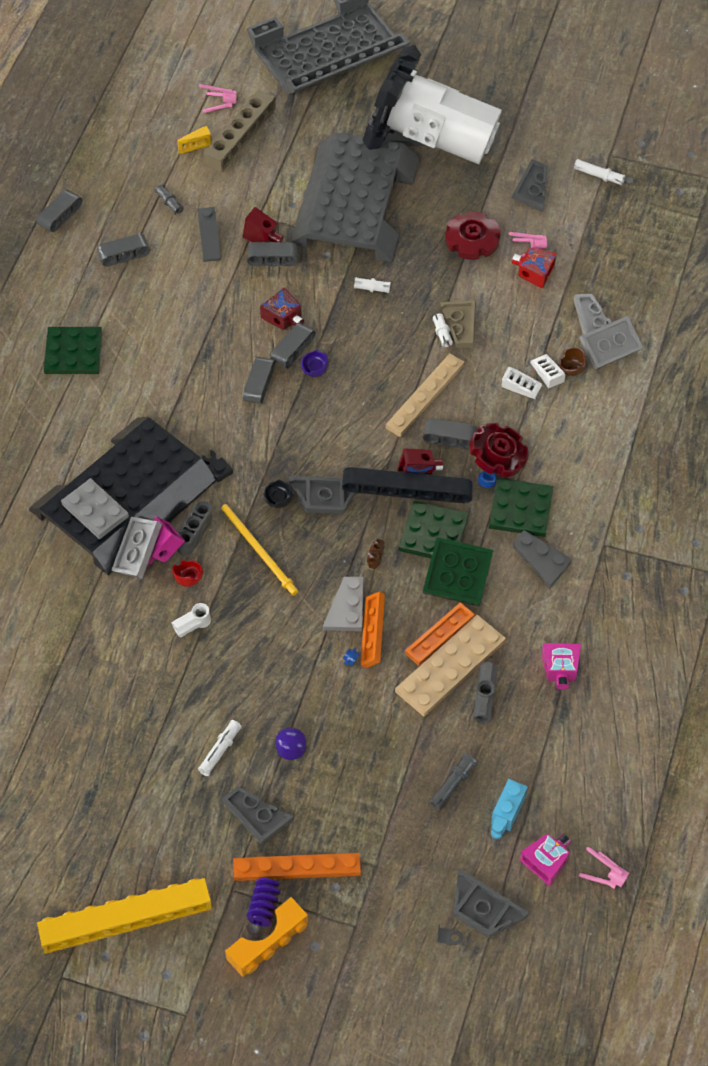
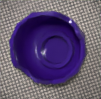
(315, 363)
(290, 743)

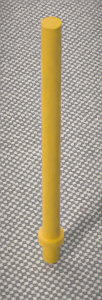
(287, 583)

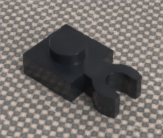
(219, 467)

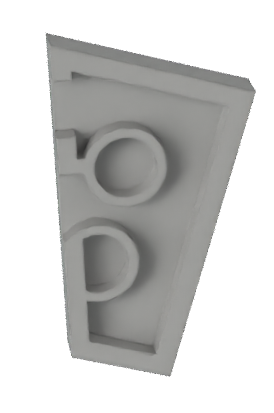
(589, 313)
(347, 607)

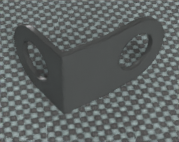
(444, 936)

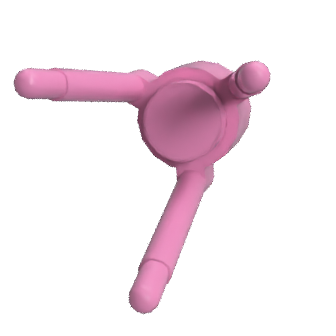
(228, 95)
(537, 241)
(617, 874)

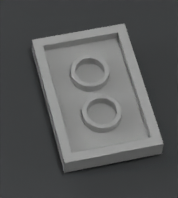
(611, 342)
(94, 508)
(136, 547)

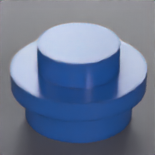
(487, 480)
(351, 656)

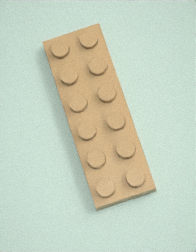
(450, 665)

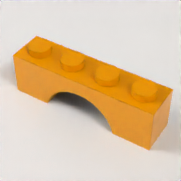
(247, 954)

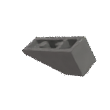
(209, 234)

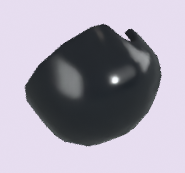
(278, 494)

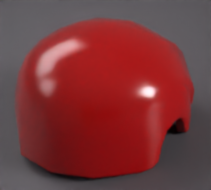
(187, 573)

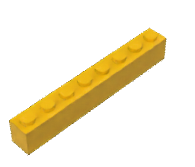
(124, 915)

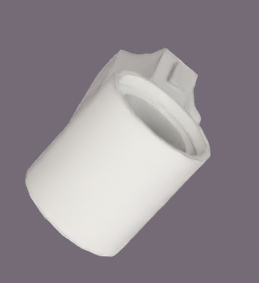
(191, 621)

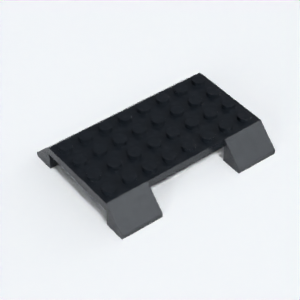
(144, 473)

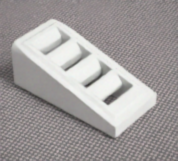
(516, 376)
(550, 381)

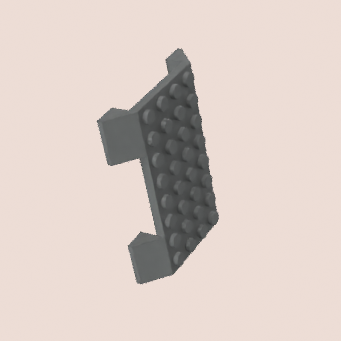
(325, 47)
(351, 194)

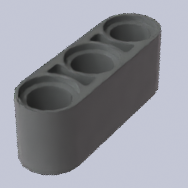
(59, 210)
(123, 250)
(272, 254)
(293, 345)
(259, 380)
(448, 433)
(197, 520)

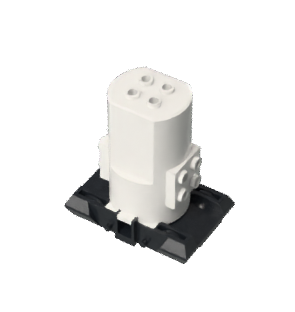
(430, 113)

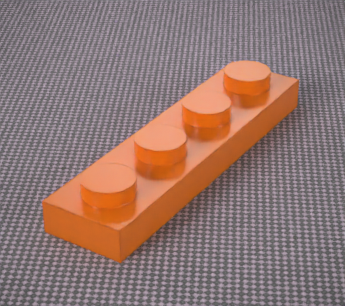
(372, 629)
(439, 634)

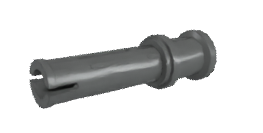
(458, 774)

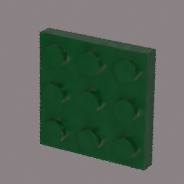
(73, 350)
(521, 507)
(426, 524)
(458, 571)

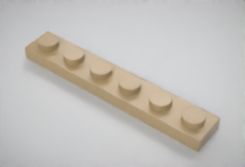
(424, 395)

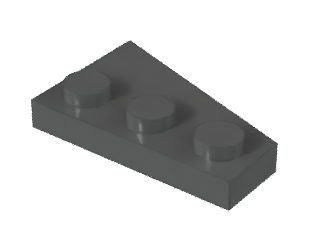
(532, 186)
(544, 559)
(258, 817)

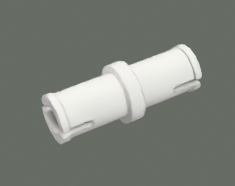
(372, 285)
(442, 330)

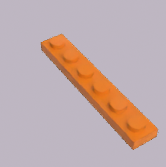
(297, 866)

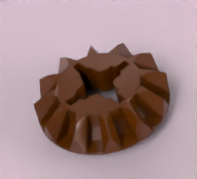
(375, 553)

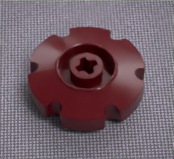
(472, 235)
(498, 450)

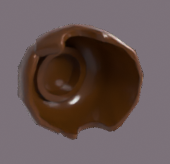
(573, 361)

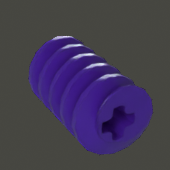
(261, 902)

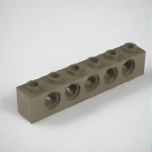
(239, 130)

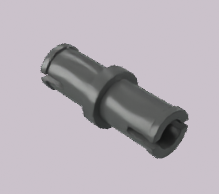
(169, 199)

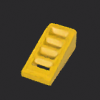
(199, 139)

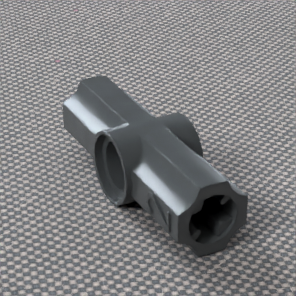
(487, 683)

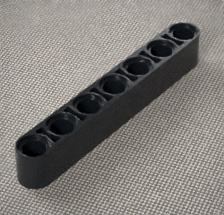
(407, 485)

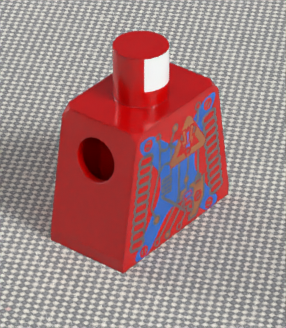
(535, 266)

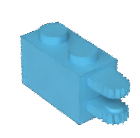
(507, 808)

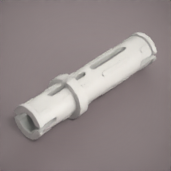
(605, 174)
(224, 740)

